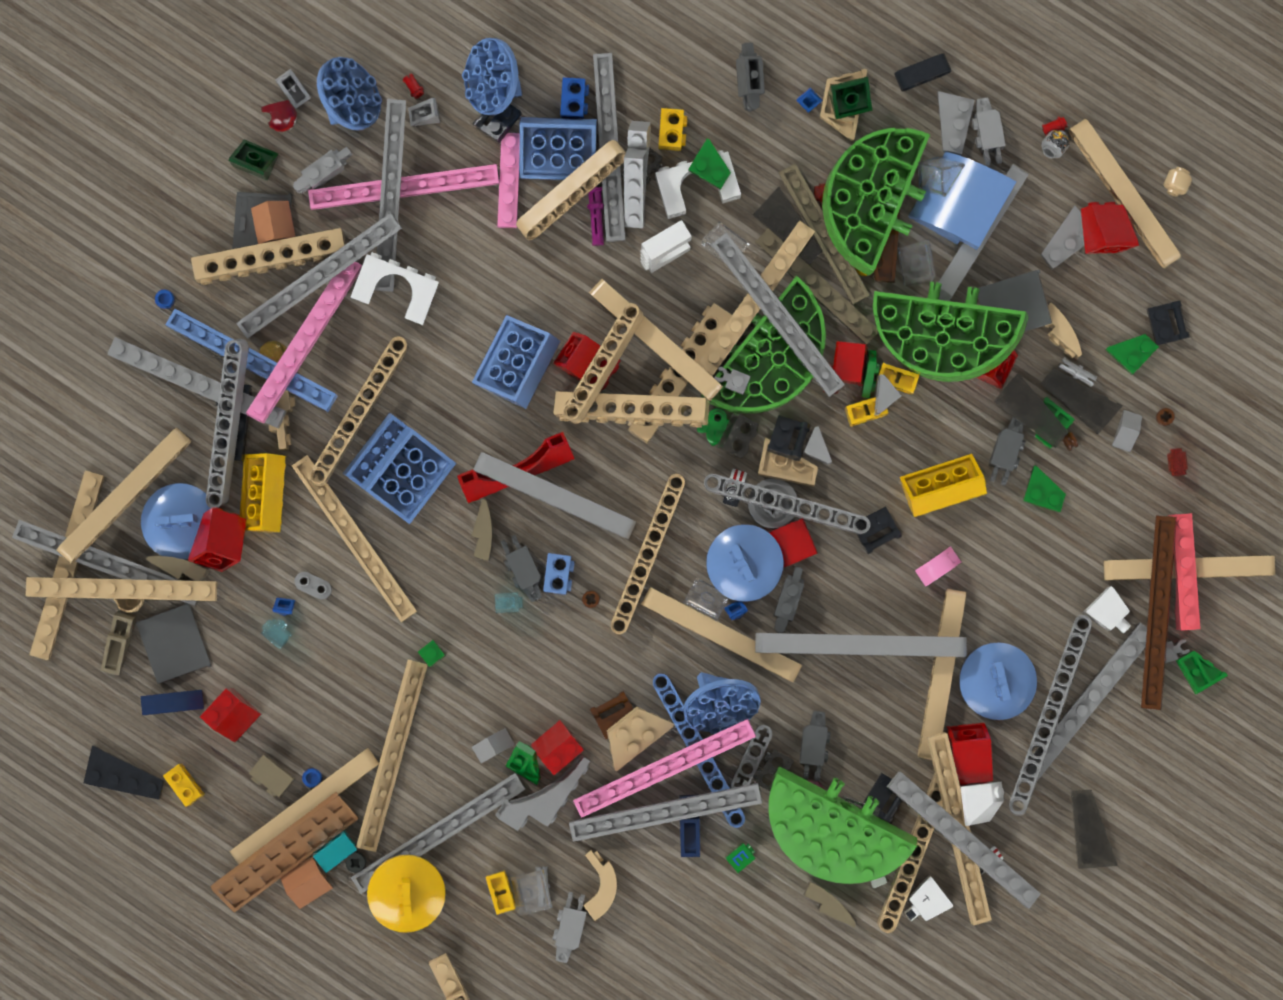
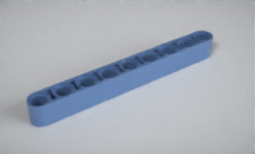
(681, 726)

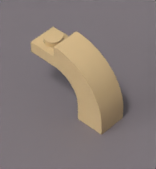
(608, 885)

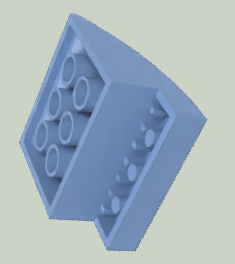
(968, 206)
(399, 468)

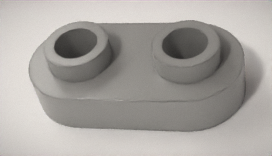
(312, 585)

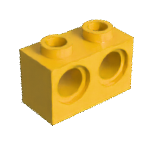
(668, 129)
(901, 379)
(863, 412)
(183, 785)
(500, 892)

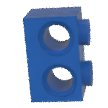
(569, 98)

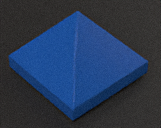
(809, 100)
(283, 606)
(736, 610)

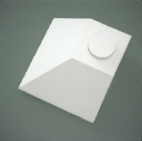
(981, 802)

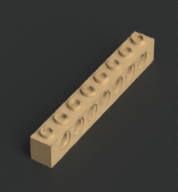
(202, 263)
(711, 313)
(697, 418)

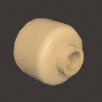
(1177, 181)

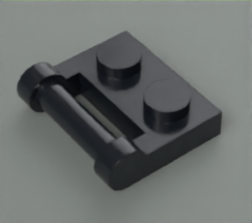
(499, 124)
(1162, 326)
(782, 436)
(878, 521)
(882, 793)

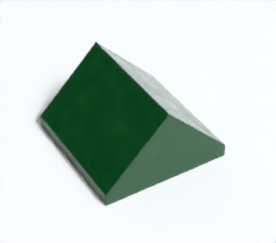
(850, 98)
(254, 159)

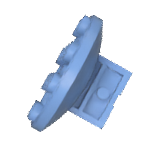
(491, 76)
(348, 93)
(173, 519)
(745, 563)
(998, 681)
(720, 703)

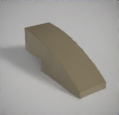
(483, 532)
(179, 567)
(118, 642)
(828, 903)

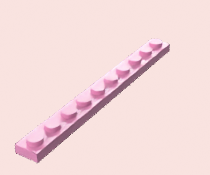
(410, 186)
(302, 343)
(664, 768)

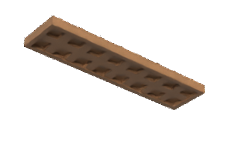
(284, 852)

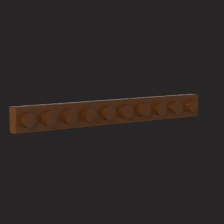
(1158, 612)

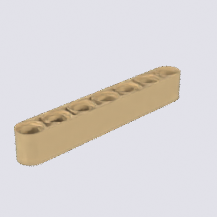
(571, 190)
(603, 372)

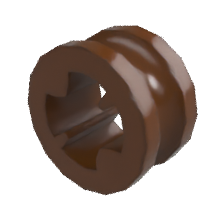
(1169, 412)
(1070, 441)
(584, 599)

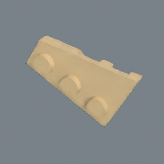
(786, 469)

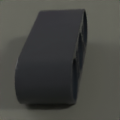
(922, 72)

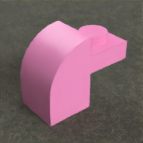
(938, 566)

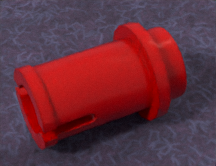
(413, 86)
(1059, 124)

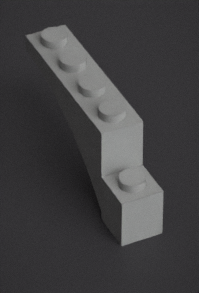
(635, 173)
(545, 802)

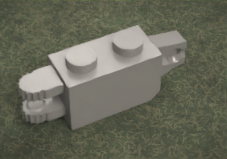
(989, 130)
(322, 170)
(570, 928)

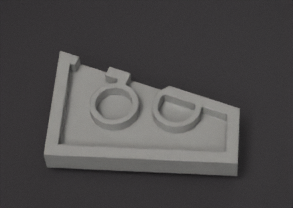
(954, 121)
(1066, 240)

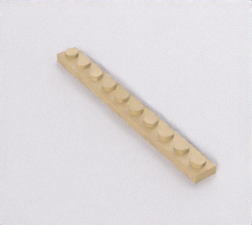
(748, 308)
(356, 541)
(121, 589)
(55, 606)
(391, 755)
(952, 803)

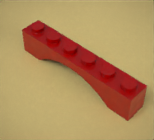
(551, 453)

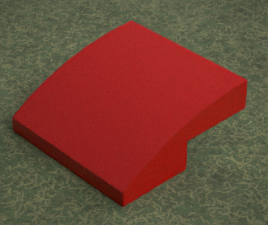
(794, 542)

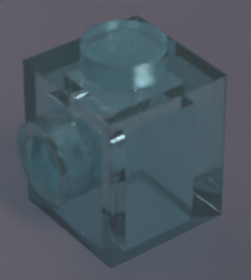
(508, 603)
(276, 632)

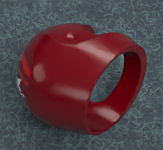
(282, 115)

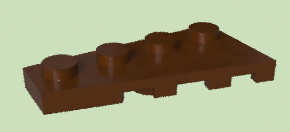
(886, 266)

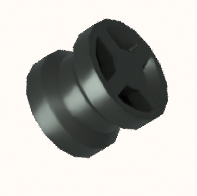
(359, 862)

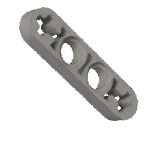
(748, 758)

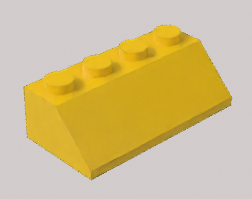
(943, 485)
(262, 492)

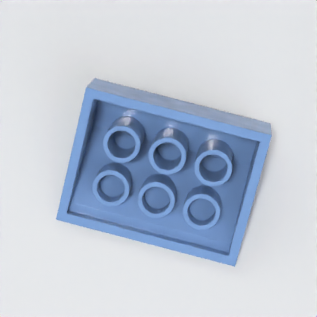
(554, 146)
(516, 361)

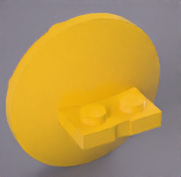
(406, 893)

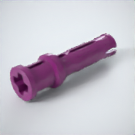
(595, 206)

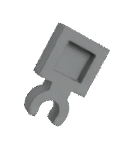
(735, 381)
(1172, 650)

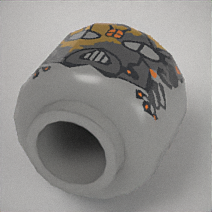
(1055, 144)

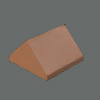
(273, 221)
(305, 882)

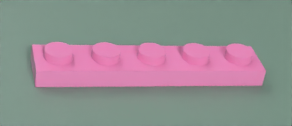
(509, 181)

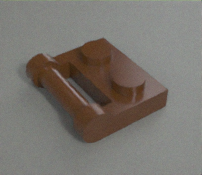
(609, 721)

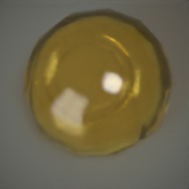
(273, 350)

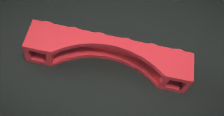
(1187, 602)

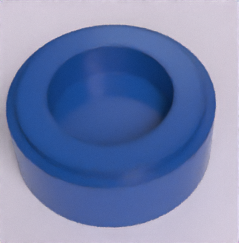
(164, 299)
(312, 777)

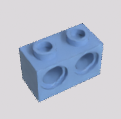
(552, 574)

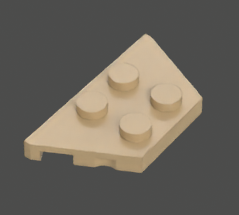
(847, 125)
(635, 734)

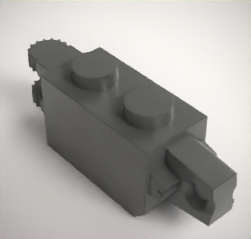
(750, 77)
(1006, 450)
(524, 569)
(788, 600)
(813, 744)

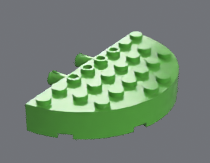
(867, 193)
(947, 337)
(769, 361)
(833, 835)

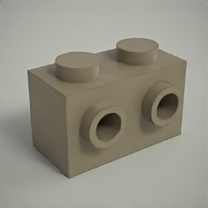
(271, 776)

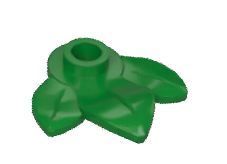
(714, 429)

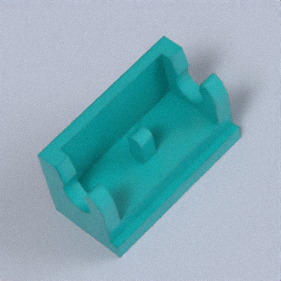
(335, 851)

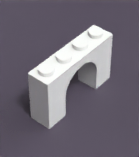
(670, 180)
(665, 247)
(422, 286)

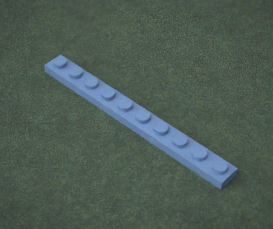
(256, 362)

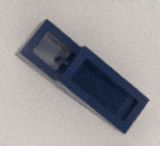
(172, 702)
(690, 835)

